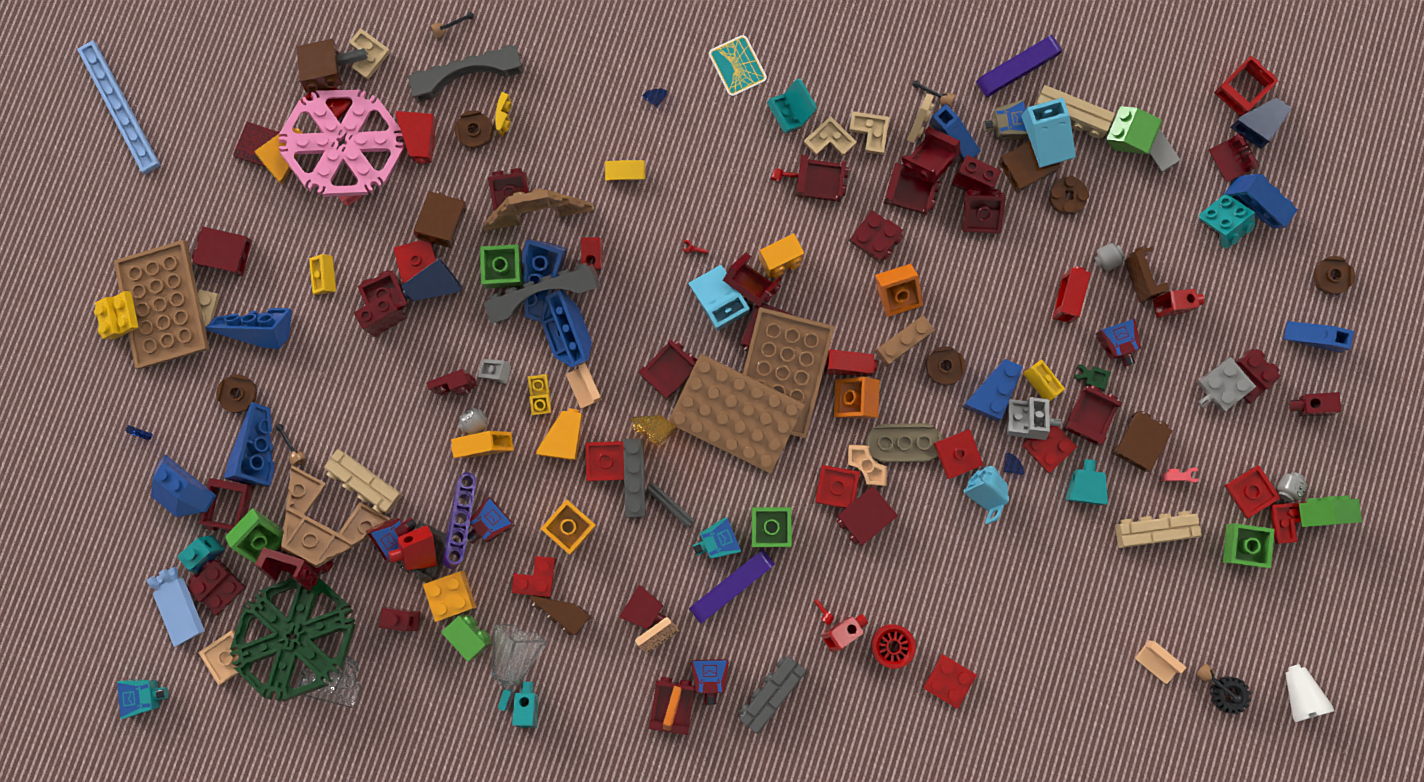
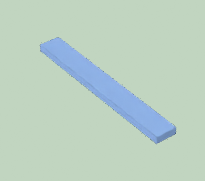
(119, 107)

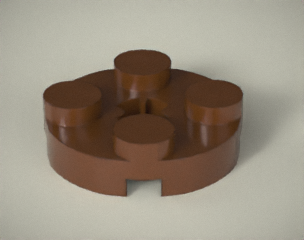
(465, 123)
(1078, 191)
(1324, 281)
(952, 357)
(230, 384)

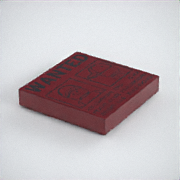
(251, 139)

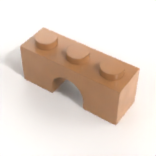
(904, 340)

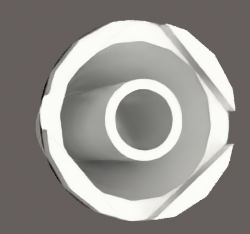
(1305, 695)

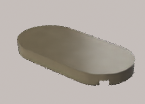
(903, 442)

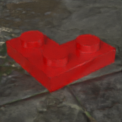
(1283, 521)
(540, 582)

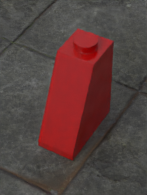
(418, 134)
(850, 363)

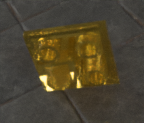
(655, 427)

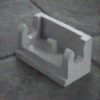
(1163, 153)

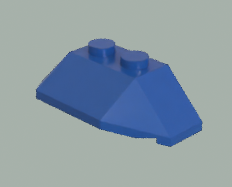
(565, 329)
(179, 490)

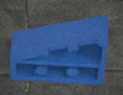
(1263, 199)
(995, 392)

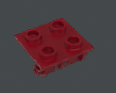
(1233, 157)

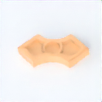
(861, 458)

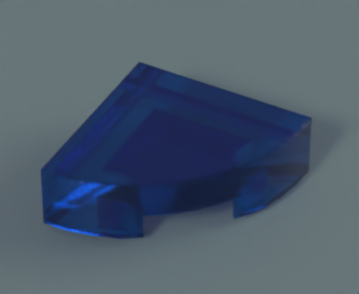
(655, 96)
(138, 432)
(1013, 465)

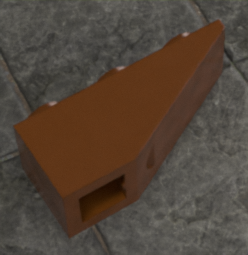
(566, 613)

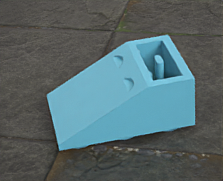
(1050, 132)
(718, 299)

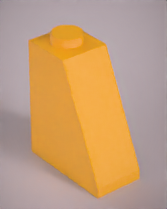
(270, 156)
(563, 436)
(482, 444)

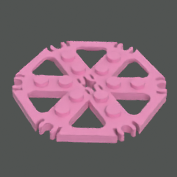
(355, 142)

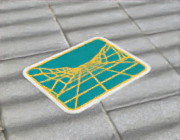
(737, 65)

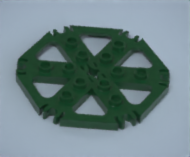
(279, 644)

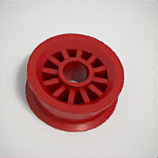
(911, 646)

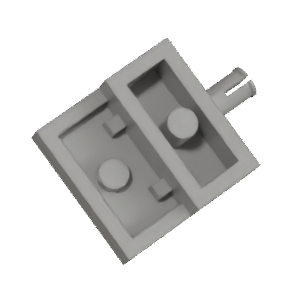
(1225, 385)
(1030, 418)

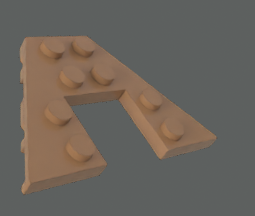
(539, 199)
(309, 538)

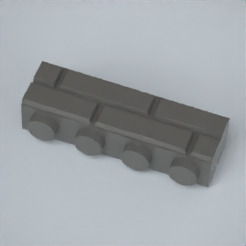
(634, 478)
(773, 693)

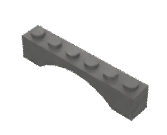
(429, 83)
(578, 281)

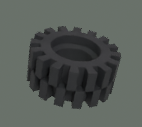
(1239, 686)

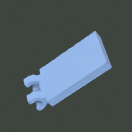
(176, 606)

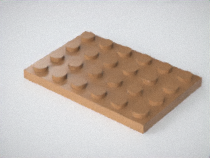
(163, 303)
(790, 358)
(736, 413)

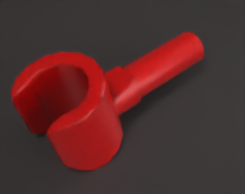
(778, 173)
(693, 248)
(827, 617)

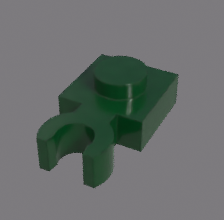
(1096, 377)

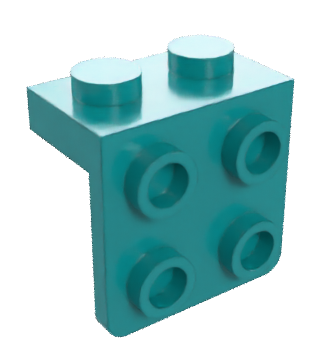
(793, 107)
(1229, 219)

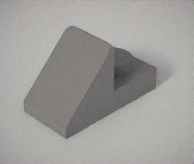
(495, 370)

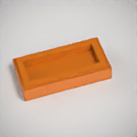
(672, 708)

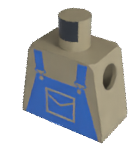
(1008, 122)

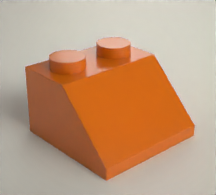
(899, 290)
(856, 398)

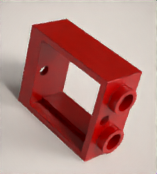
(1236, 100)
(1071, 295)

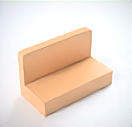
(583, 386)
(1159, 661)

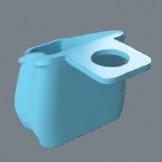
(988, 491)

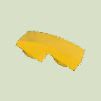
(502, 119)
(625, 170)
(539, 394)

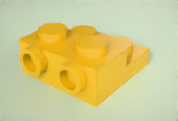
(116, 315)

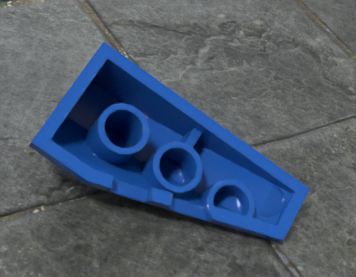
(539, 261)
(259, 329)
(252, 454)

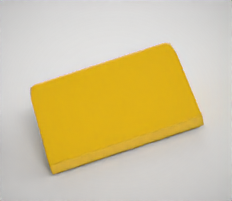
(322, 274)
(1044, 380)

